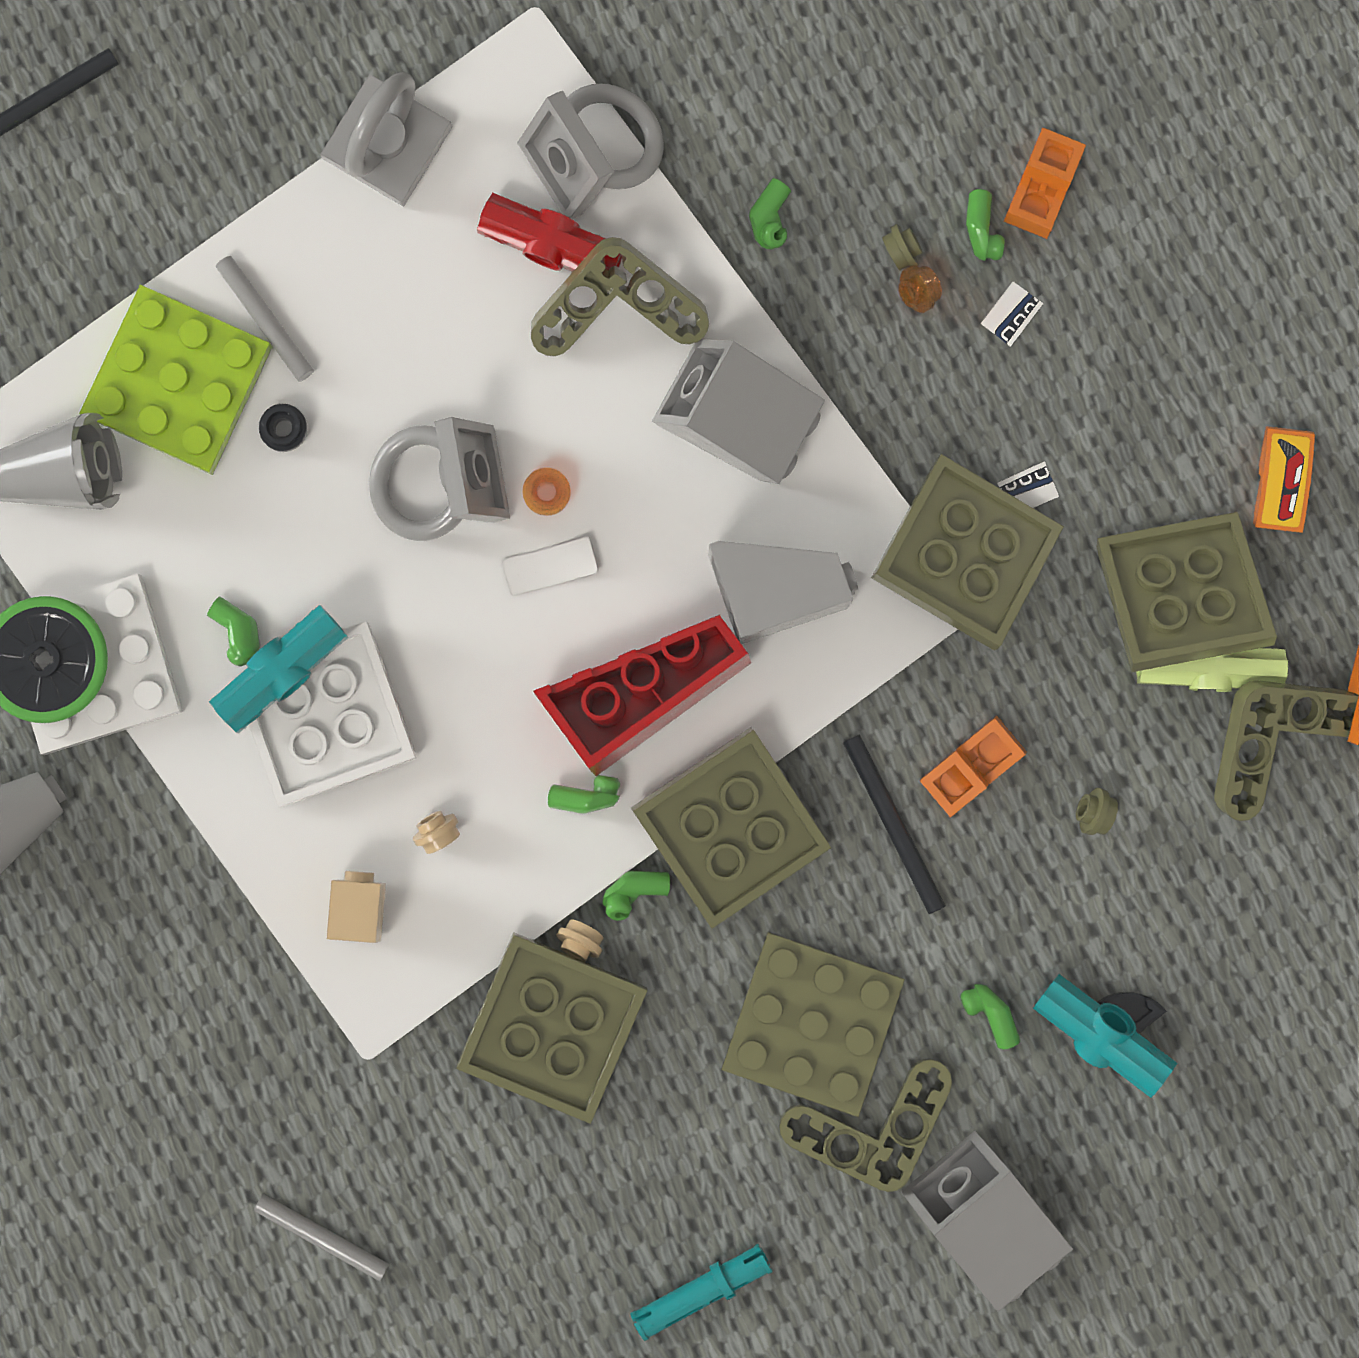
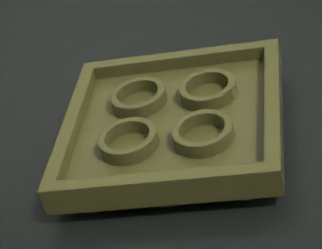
(967, 552)
(1185, 592)
(731, 827)
(812, 1024)
(551, 1028)

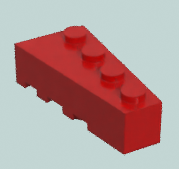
(640, 692)

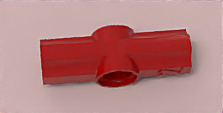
(542, 236)

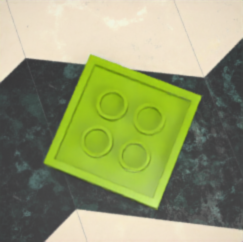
(176, 379)

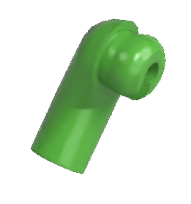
(765, 217)
(978, 226)
(241, 628)
(583, 800)
(629, 887)
(997, 1011)

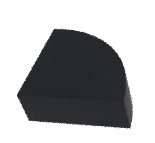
(1140, 1008)

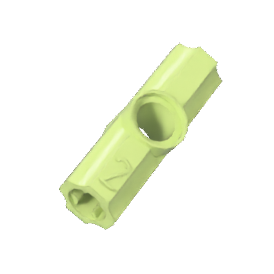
(1222, 671)

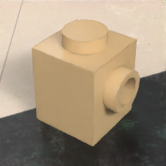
(356, 908)

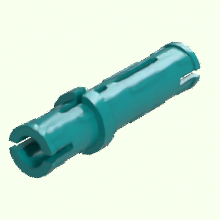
(699, 1293)

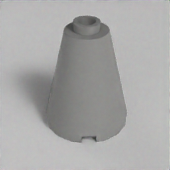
(63, 466)
(26, 811)

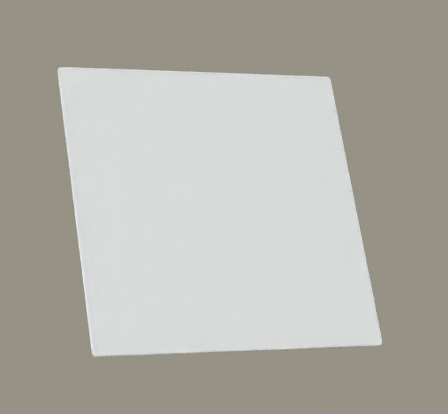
(415, 326)

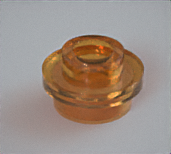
(919, 288)
(539, 478)

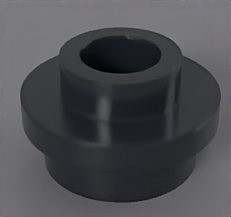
(272, 417)

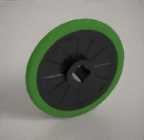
(77, 663)

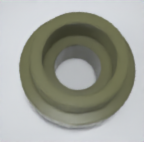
(902, 247)
(1096, 812)

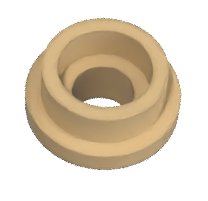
(436, 832)
(580, 940)

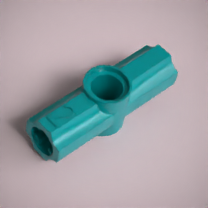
(278, 669)
(1105, 1036)

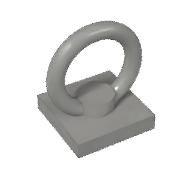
(387, 137)
(570, 158)
(467, 470)

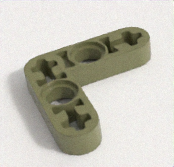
(608, 285)
(1272, 718)
(871, 1148)

